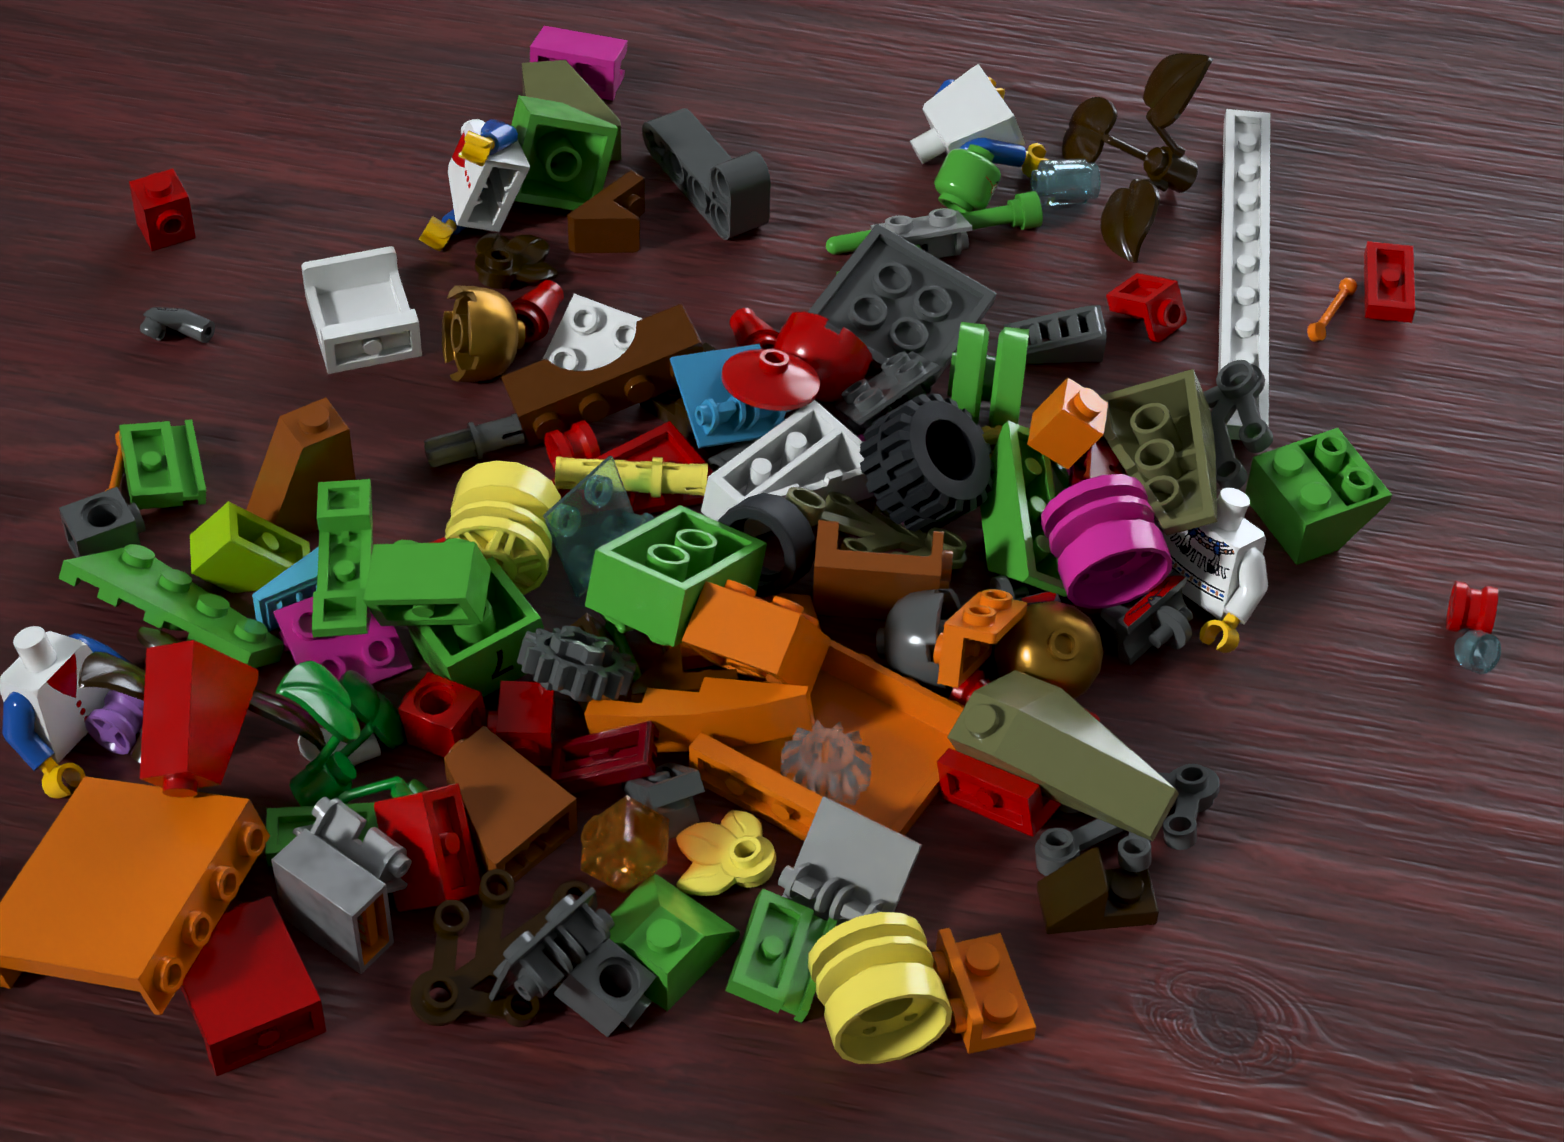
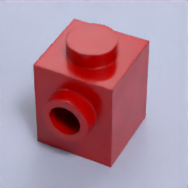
(158, 200)
(526, 720)

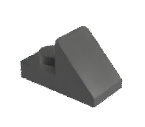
(669, 794)

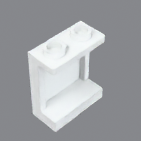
(360, 310)

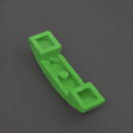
(343, 558)

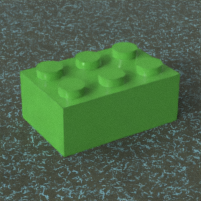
(660, 568)

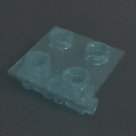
(589, 518)

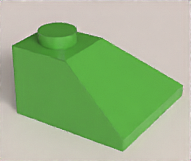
(670, 937)

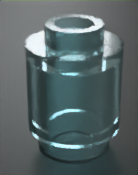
(1066, 181)

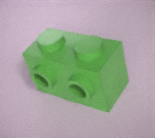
(427, 583)

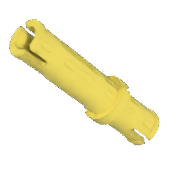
(641, 477)

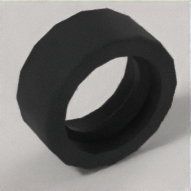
(790, 528)

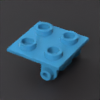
(711, 409)

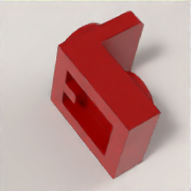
(1153, 299)

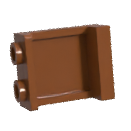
(872, 582)

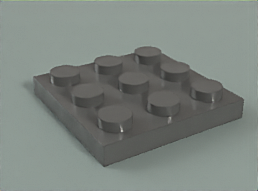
(902, 300)

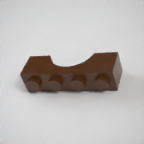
(556, 397)

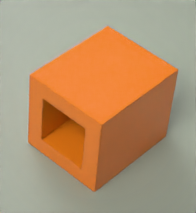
(1068, 423)

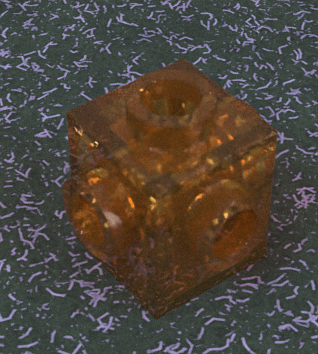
(625, 844)

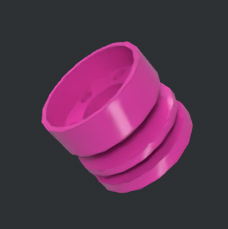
(1106, 541)

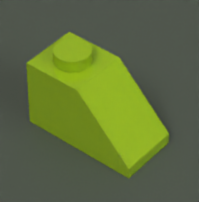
(242, 550)

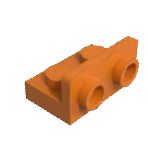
(982, 992)

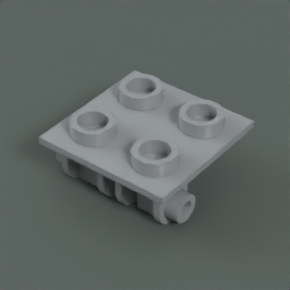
(849, 865)

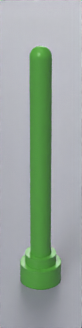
(1021, 211)

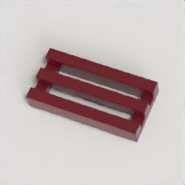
(605, 766)

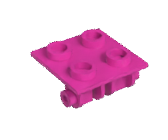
(371, 654)

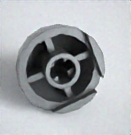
(912, 634)

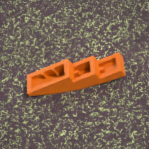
(723, 709)

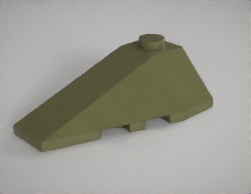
(1168, 444)
(1064, 749)

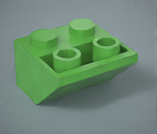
(1315, 494)

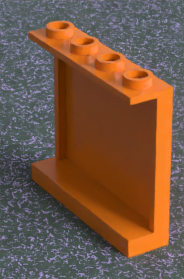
(895, 719)
(128, 887)

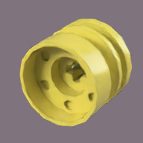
(503, 512)
(879, 988)

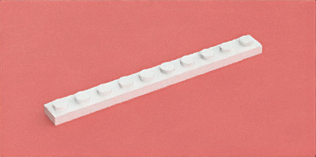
(1245, 249)

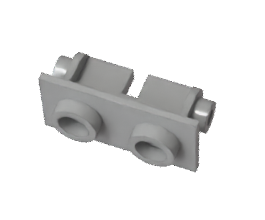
(940, 231)
(376, 854)

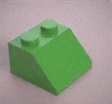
(564, 151)

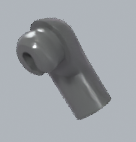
(178, 319)

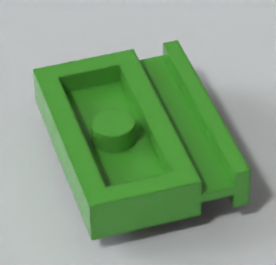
(162, 464)
(774, 955)

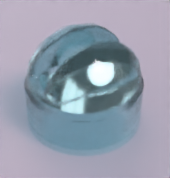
(1479, 644)

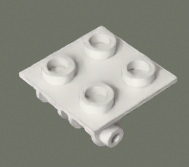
(590, 335)

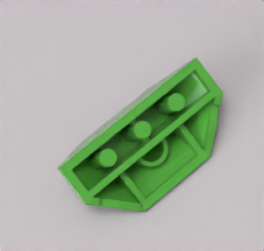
(1013, 511)

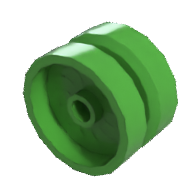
(989, 378)

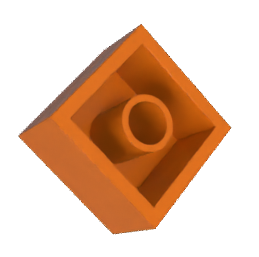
(755, 636)

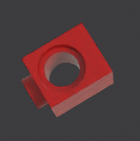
(441, 714)

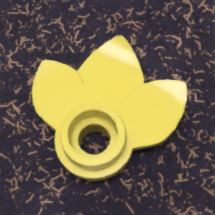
(725, 855)

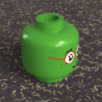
(967, 179)

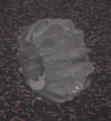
(828, 762)

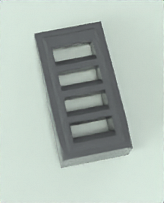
(1072, 336)

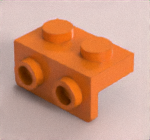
(972, 632)

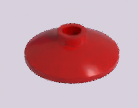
(770, 379)

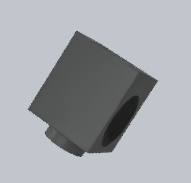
(101, 523)
(586, 997)

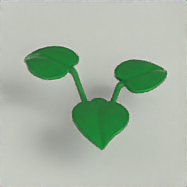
(336, 708)

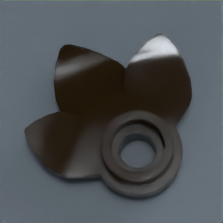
(505, 260)

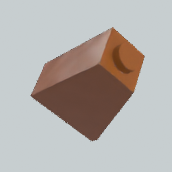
(304, 450)
(509, 805)

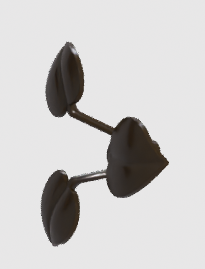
(1133, 210)
(116, 674)

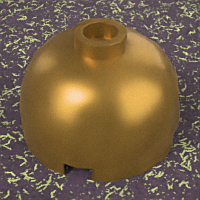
(480, 333)
(1054, 646)

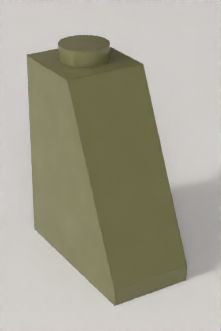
(561, 83)

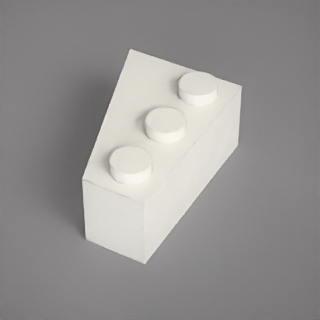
(803, 452)

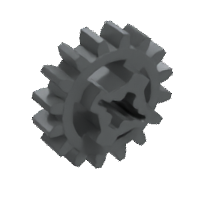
(576, 663)

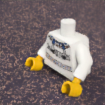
(1222, 567)

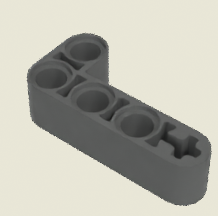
(725, 190)

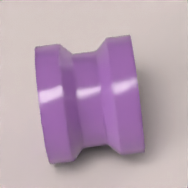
(116, 722)

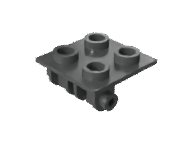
(901, 375)
(545, 959)

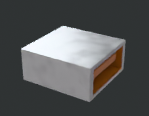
(333, 900)

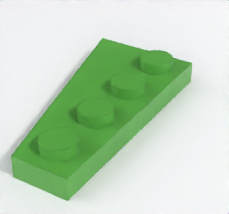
(173, 602)

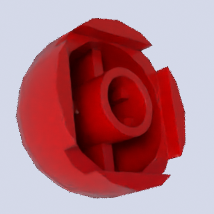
(835, 357)

